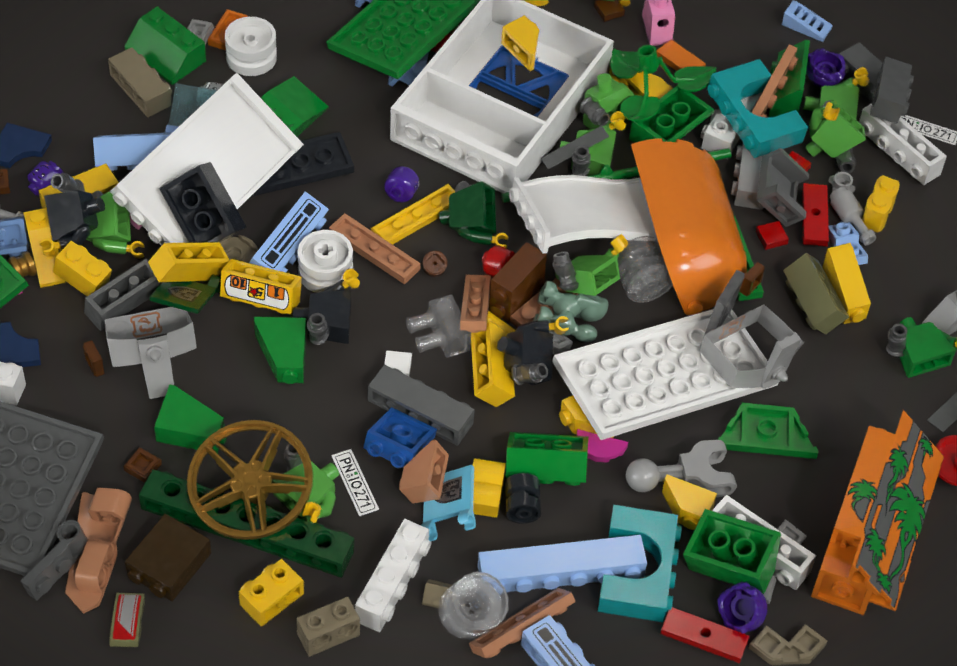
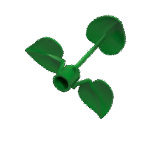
(645, 60)

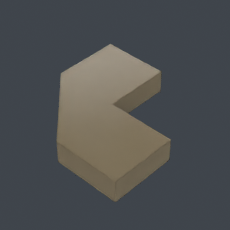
(778, 651)

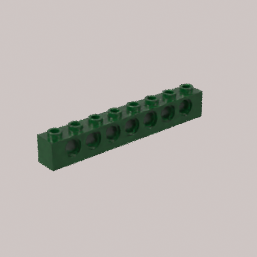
(305, 551)

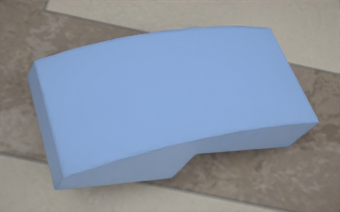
(846, 233)

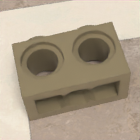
(328, 626)

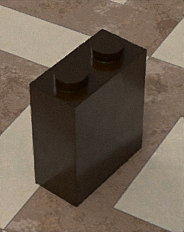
(168, 558)

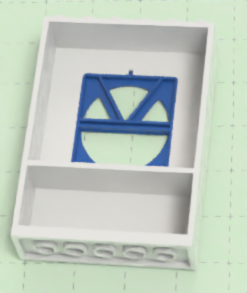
(478, 134)

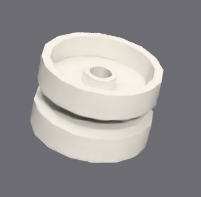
(251, 46)
(323, 259)

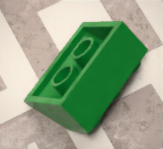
(167, 45)
(790, 96)
(677, 116)
(548, 457)
(733, 550)

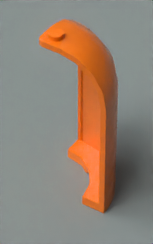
(690, 220)

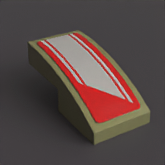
(126, 620)

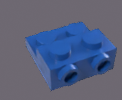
(398, 437)

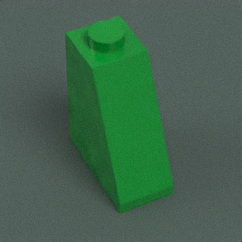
(283, 346)
(186, 421)

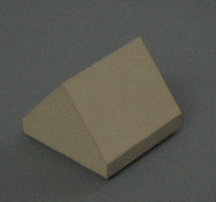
(434, 592)

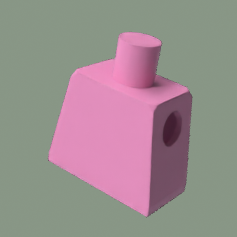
(653, 12)

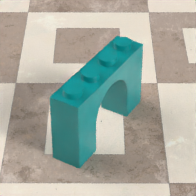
(758, 133)
(647, 596)

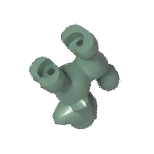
(580, 306)

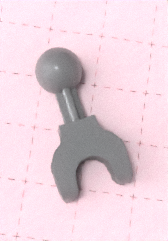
(692, 467)

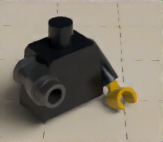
(70, 213)
(330, 311)
(531, 351)

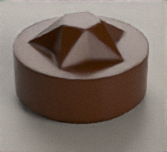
(434, 263)

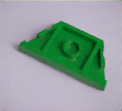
(768, 431)

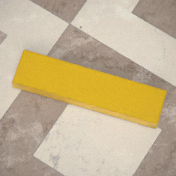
(414, 216)

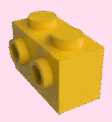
(81, 269)
(271, 592)

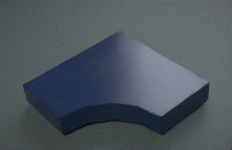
(21, 142)
(17, 348)

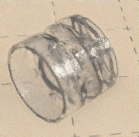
(643, 270)
(486, 600)

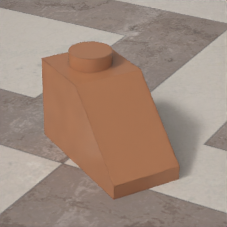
(425, 474)

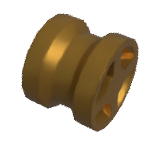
(23, 265)

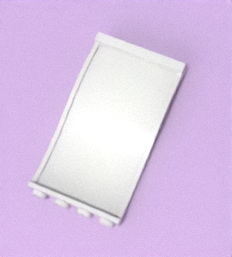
(231, 132)
(581, 208)

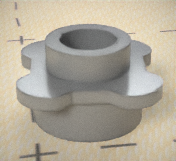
(840, 180)

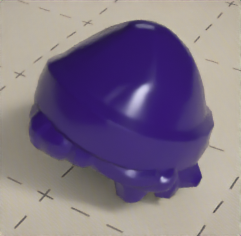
(825, 68)
(742, 607)

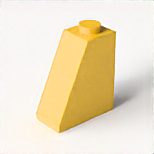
(846, 278)

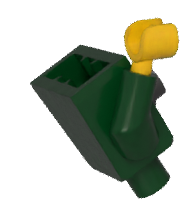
(473, 213)

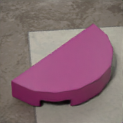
(603, 449)

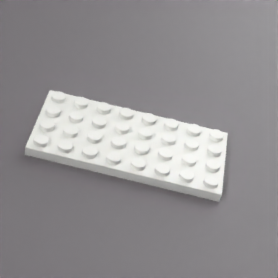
(654, 374)

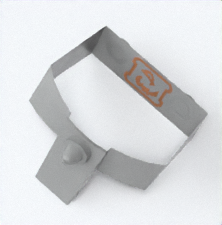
(153, 352)
(780, 358)

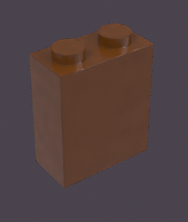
(517, 281)

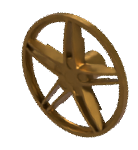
(250, 480)

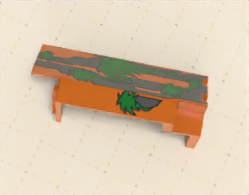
(880, 519)

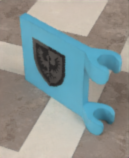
(455, 500)

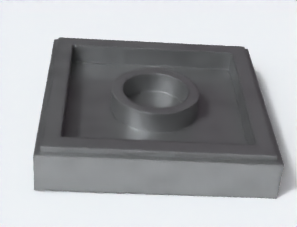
(726, 301)

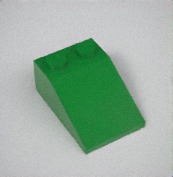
(294, 104)

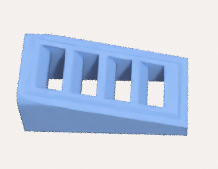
(799, 17)

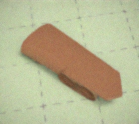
(101, 520)

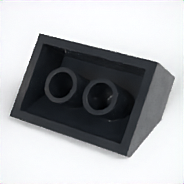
(203, 205)

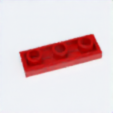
(816, 207)
(718, 639)

